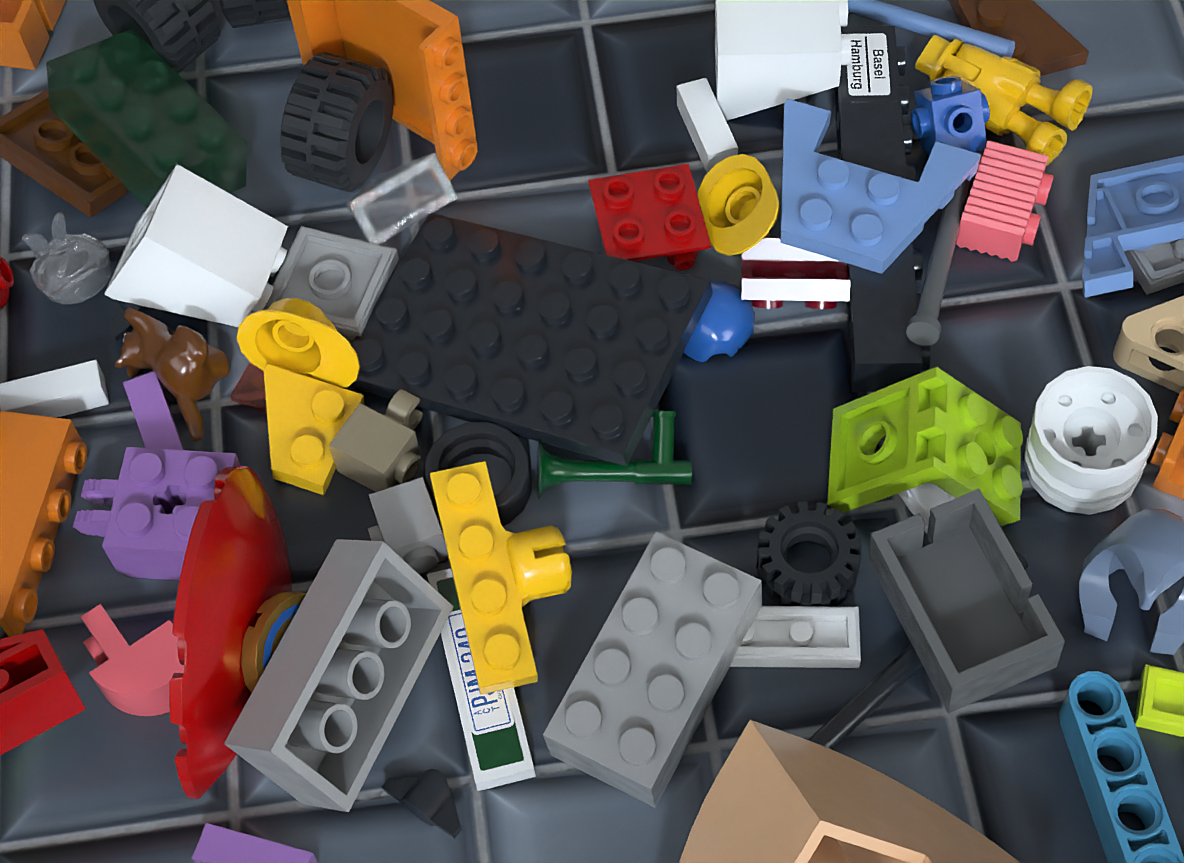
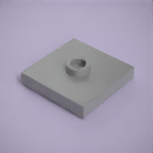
(336, 275)

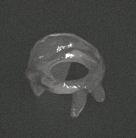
(71, 275)

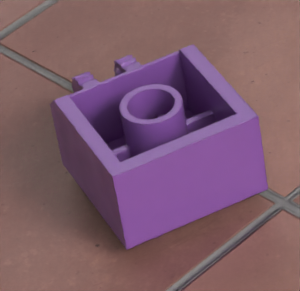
(151, 508)

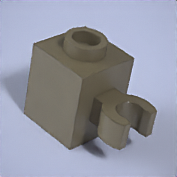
(378, 447)

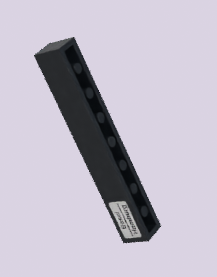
(873, 135)

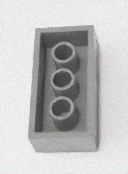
(654, 669)
(340, 674)

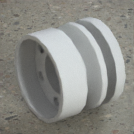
(1093, 413)

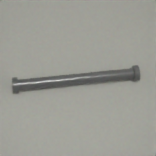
(924, 326)

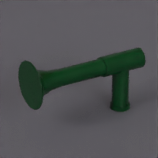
(659, 470)

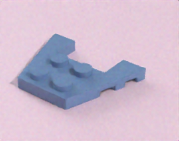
(853, 209)
(1130, 212)

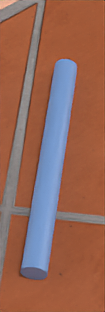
(930, 25)

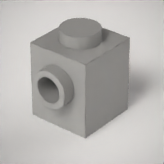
(409, 524)

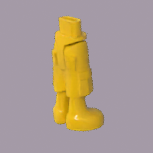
(1008, 87)

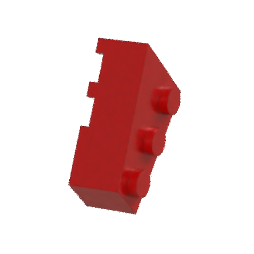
(32, 689)

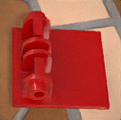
(651, 215)

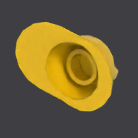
(738, 204)
(298, 339)

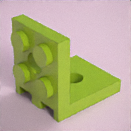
(933, 435)

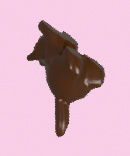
(178, 358)

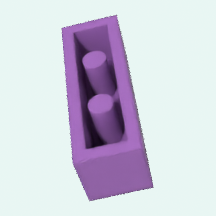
(152, 412)
(230, 846)

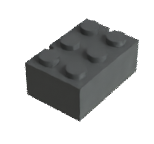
(964, 601)

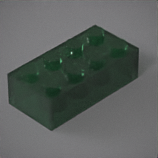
(143, 116)

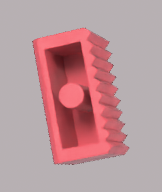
(1003, 199)

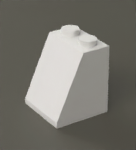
(777, 51)
(199, 253)

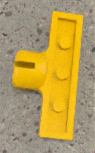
(496, 574)

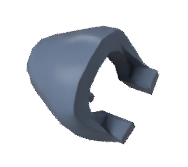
(1153, 557)

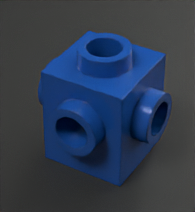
(950, 114)

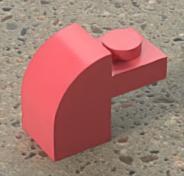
(133, 675)

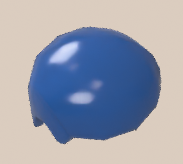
(723, 325)

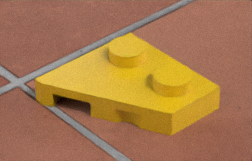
(301, 425)

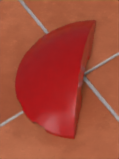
(227, 573)

